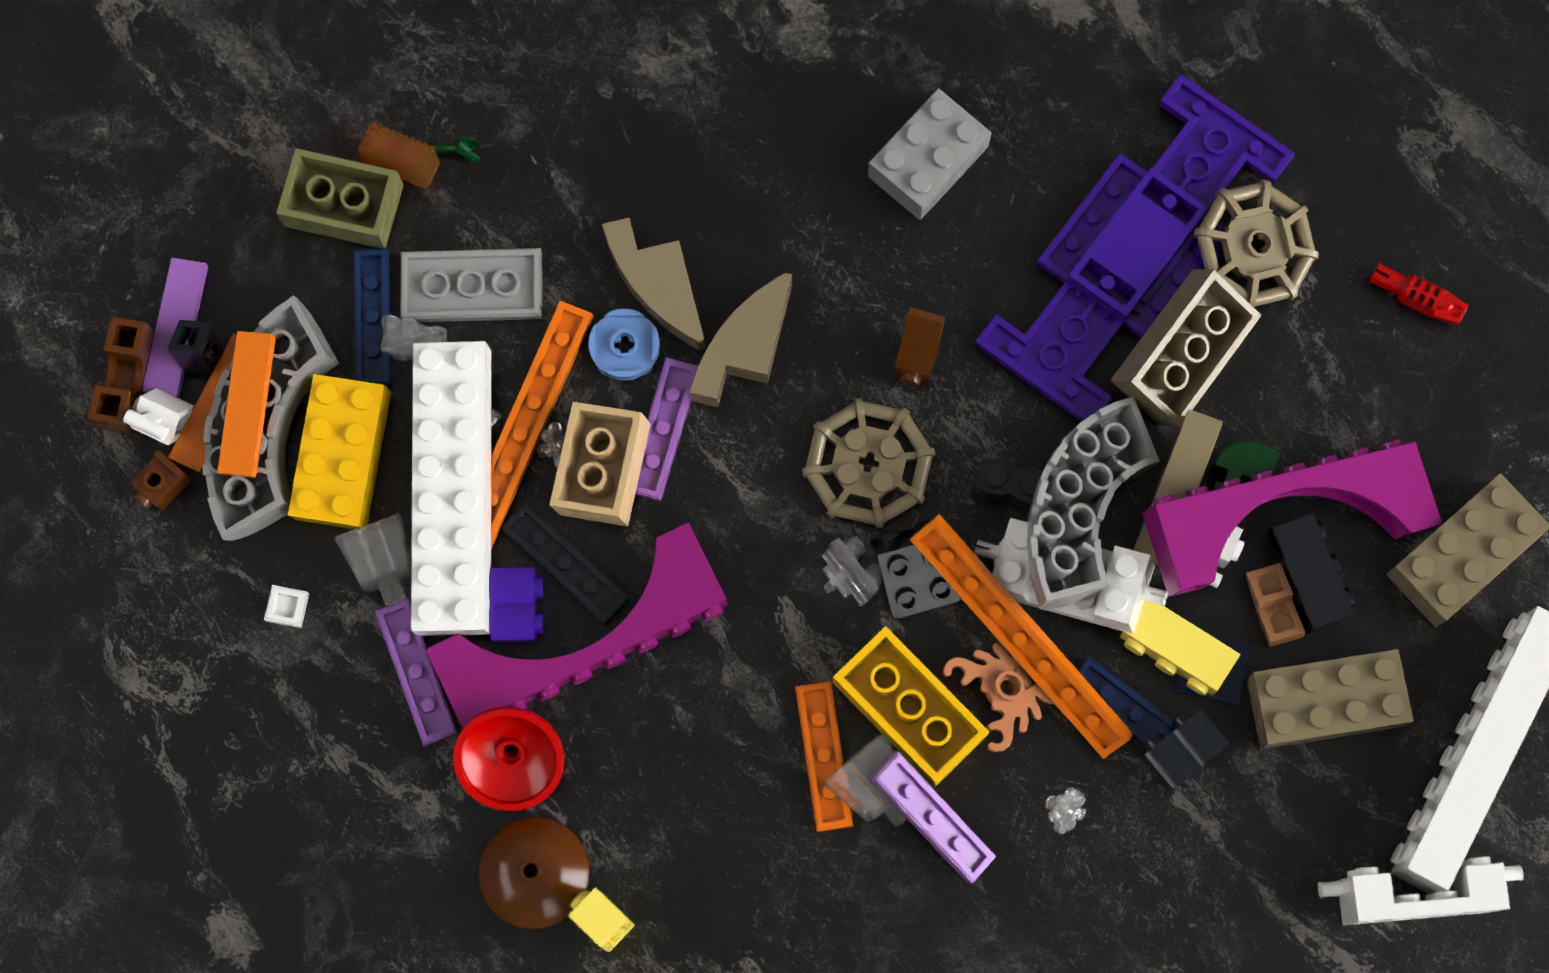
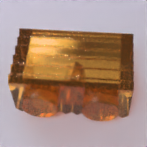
(390, 150)

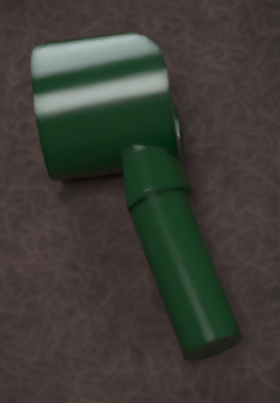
(463, 147)

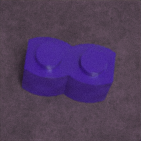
(514, 605)

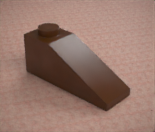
(918, 347)

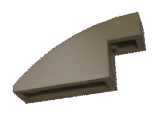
(657, 281)
(744, 342)
(1183, 466)

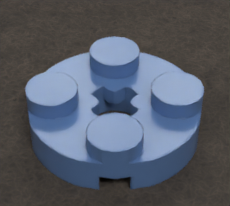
(637, 360)

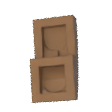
(1274, 605)

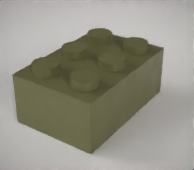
(340, 198)

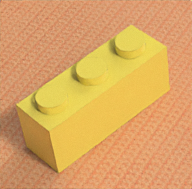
(1181, 648)
(600, 918)

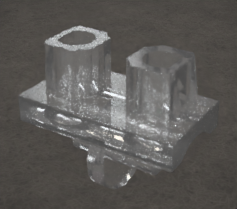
(403, 332)
(847, 573)

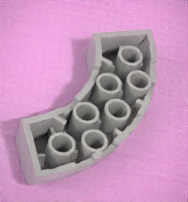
(1073, 500)
(250, 504)

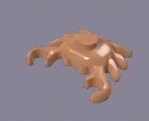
(1006, 688)

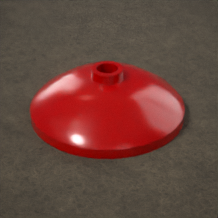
(503, 777)

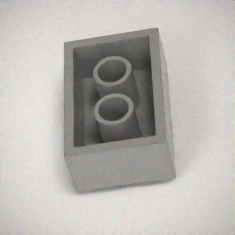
(929, 154)

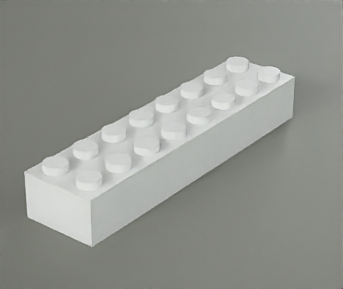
(451, 489)
(1479, 757)

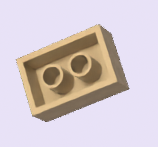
(600, 464)

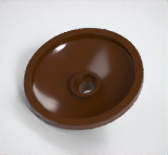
(560, 876)

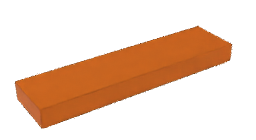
(246, 404)
(189, 447)
(822, 753)

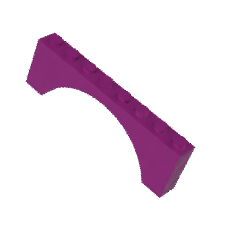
(1382, 484)
(677, 594)

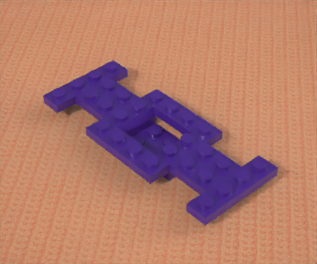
(1124, 241)

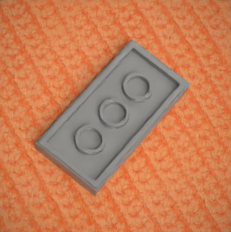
(471, 285)

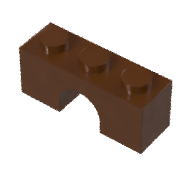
(128, 353)

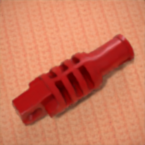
(1420, 295)

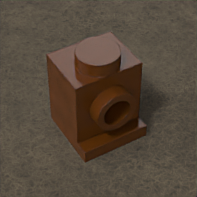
(171, 485)

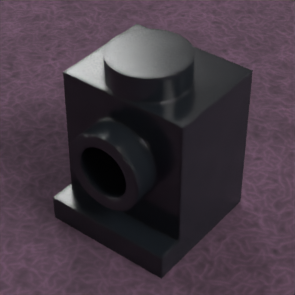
(203, 352)

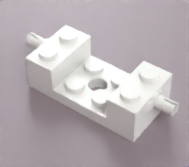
(1113, 607)
(1370, 899)

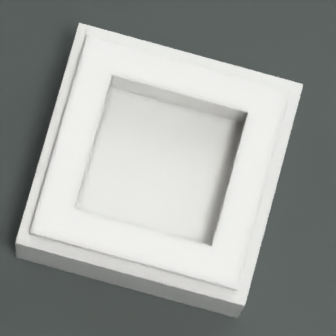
(286, 606)

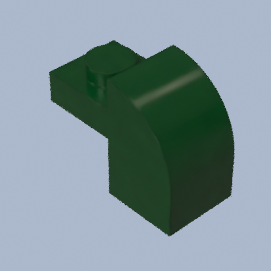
(1243, 462)

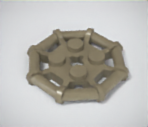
(1275, 232)
(880, 480)

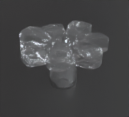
(552, 443)
(1066, 809)

